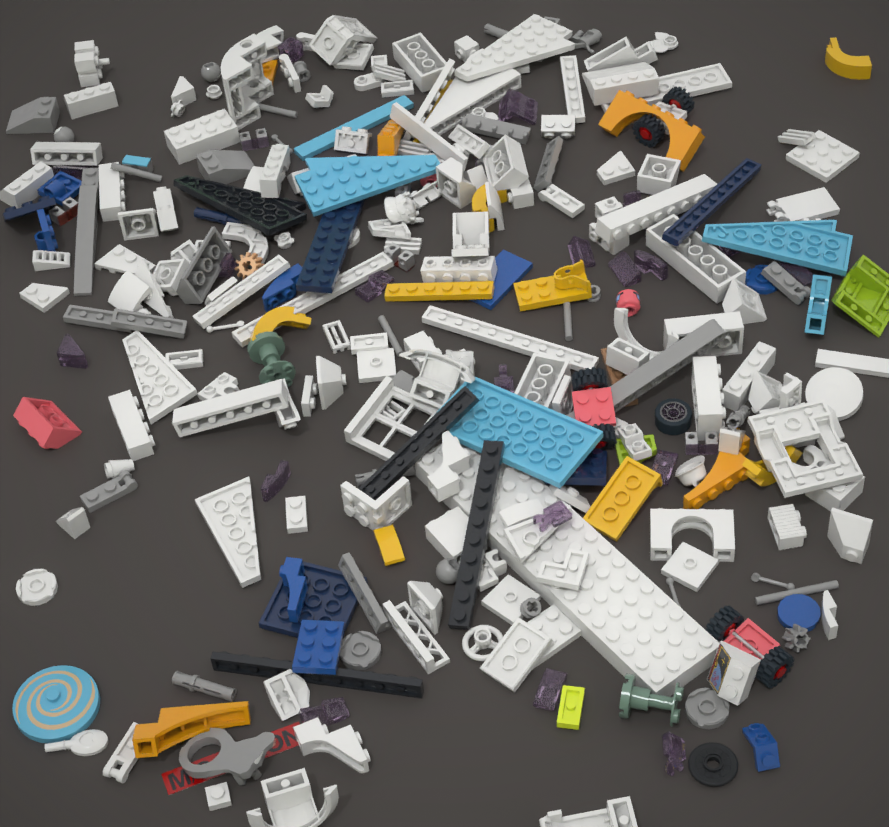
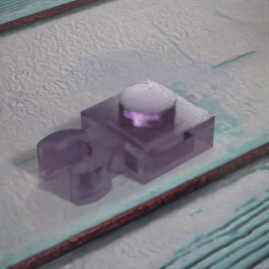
(554, 514)

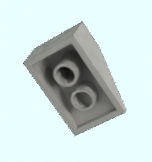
(35, 117)
(224, 165)

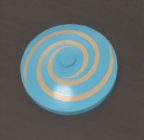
(56, 704)

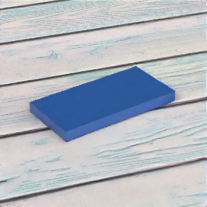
(509, 271)

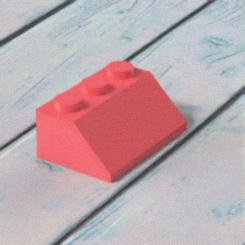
(46, 422)

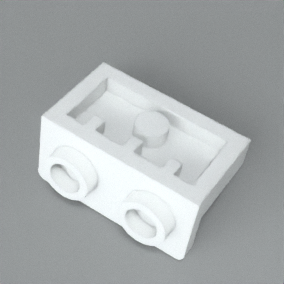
(558, 126)
(352, 140)
(790, 392)

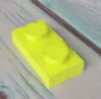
(570, 707)

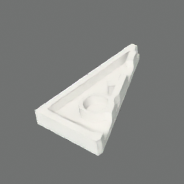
(155, 298)
(526, 537)

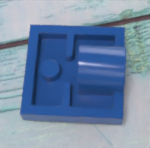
(60, 187)
(44, 238)

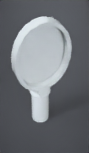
(82, 744)

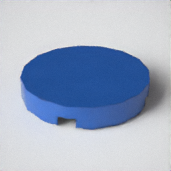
(758, 282)
(798, 610)

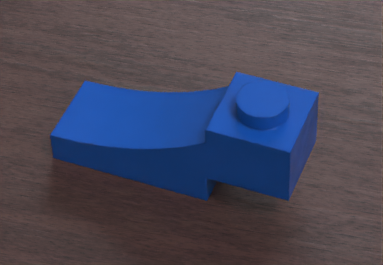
(293, 577)

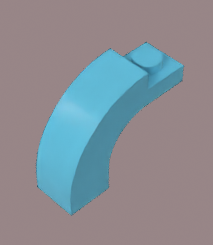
(818, 304)

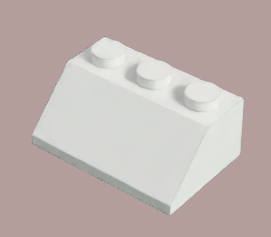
(91, 100)
(505, 164)
(25, 187)

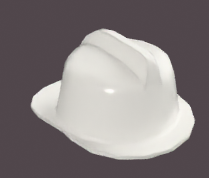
(692, 471)

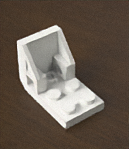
(338, 38)
(471, 234)

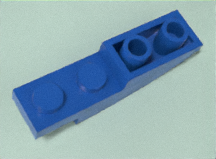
(282, 288)

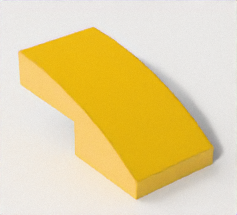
(389, 545)

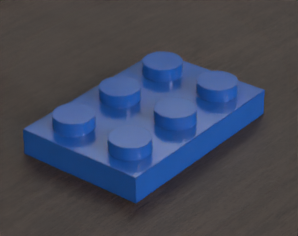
(318, 647)

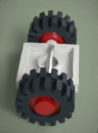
(652, 130)

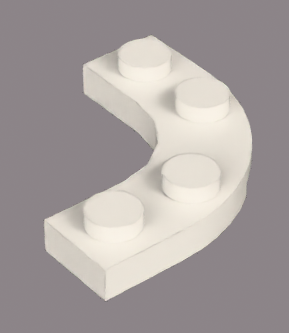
(249, 235)

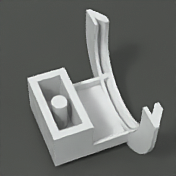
(625, 352)
(437, 377)
(292, 803)

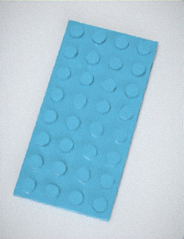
(534, 436)

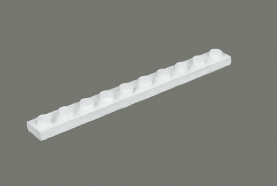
(312, 300)
(505, 338)

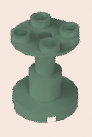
(267, 351)
(642, 699)

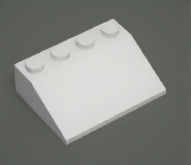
(636, 78)

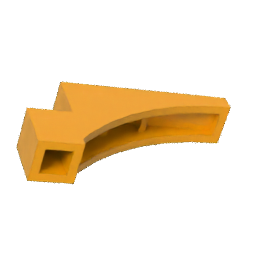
(389, 139)
(722, 477)
(185, 722)

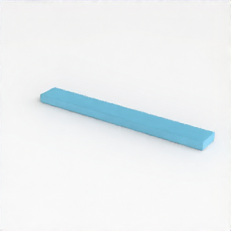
(364, 121)

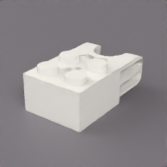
(836, 496)

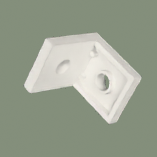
(379, 512)

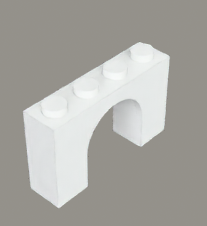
(715, 523)

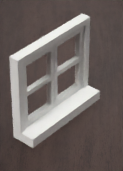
(372, 411)

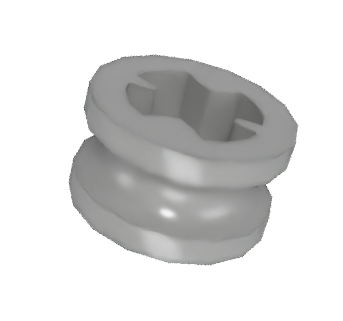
(595, 297)
(524, 611)

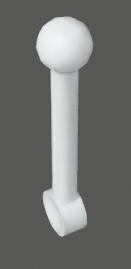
(239, 324)

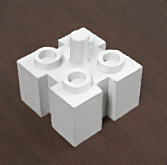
(88, 63)

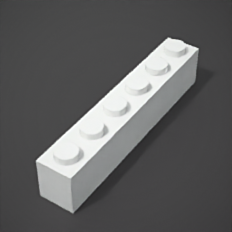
(230, 408)

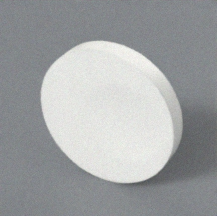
(838, 388)

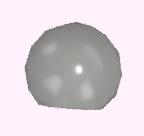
(211, 72)
(63, 134)
(447, 571)

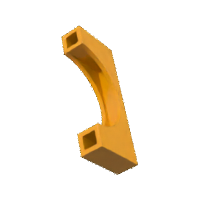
(627, 109)

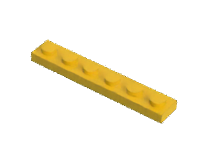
(439, 291)

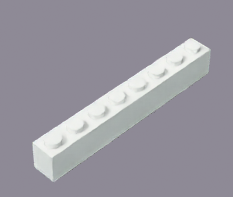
(653, 209)

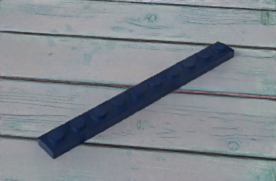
(711, 202)

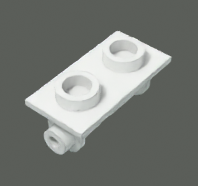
(428, 191)

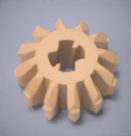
(247, 260)

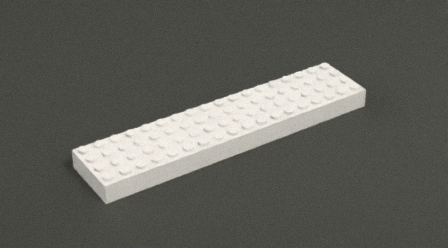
(616, 603)

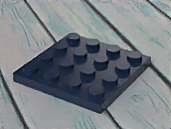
(326, 600)

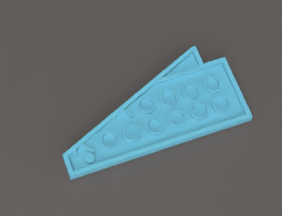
(345, 180)
(796, 242)

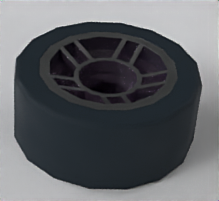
(673, 416)

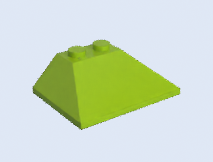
(865, 295)

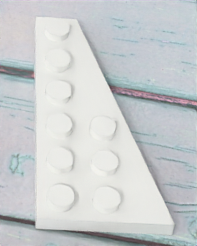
(157, 379)
(232, 523)

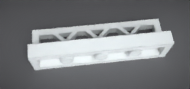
(412, 639)

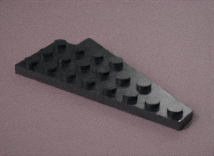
(246, 205)

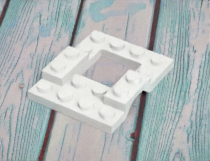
(797, 425)

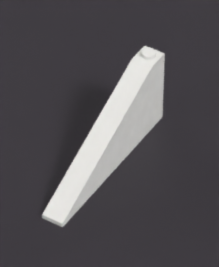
(465, 96)

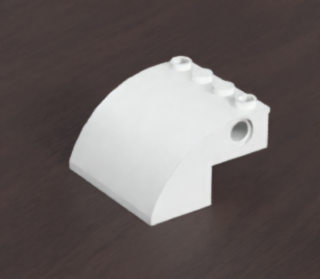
(245, 80)

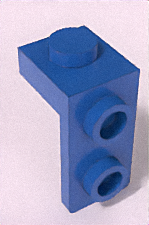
(763, 745)

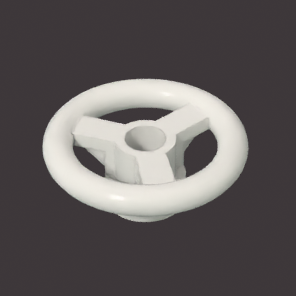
(482, 639)

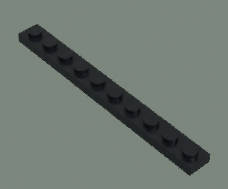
(476, 535)
(344, 678)

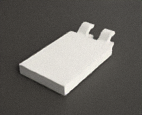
(808, 204)

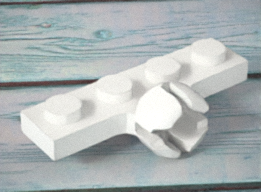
(468, 142)

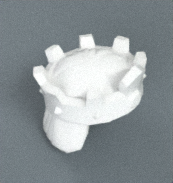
(402, 209)

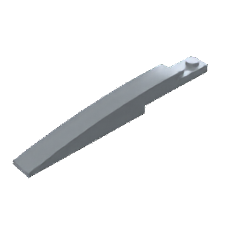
(86, 232)

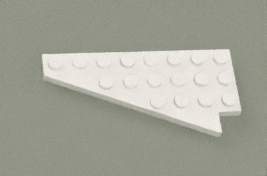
(524, 44)

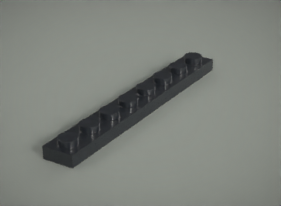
(419, 443)

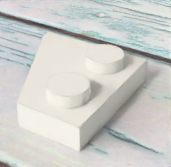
(615, 169)
(387, 228)
(43, 296)

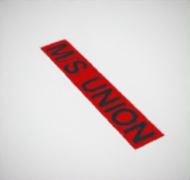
(178, 780)

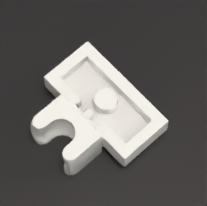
(220, 386)
(491, 570)

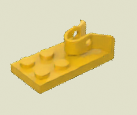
(554, 289)
(622, 498)

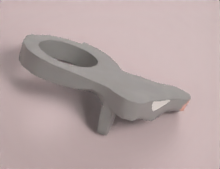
(236, 758)

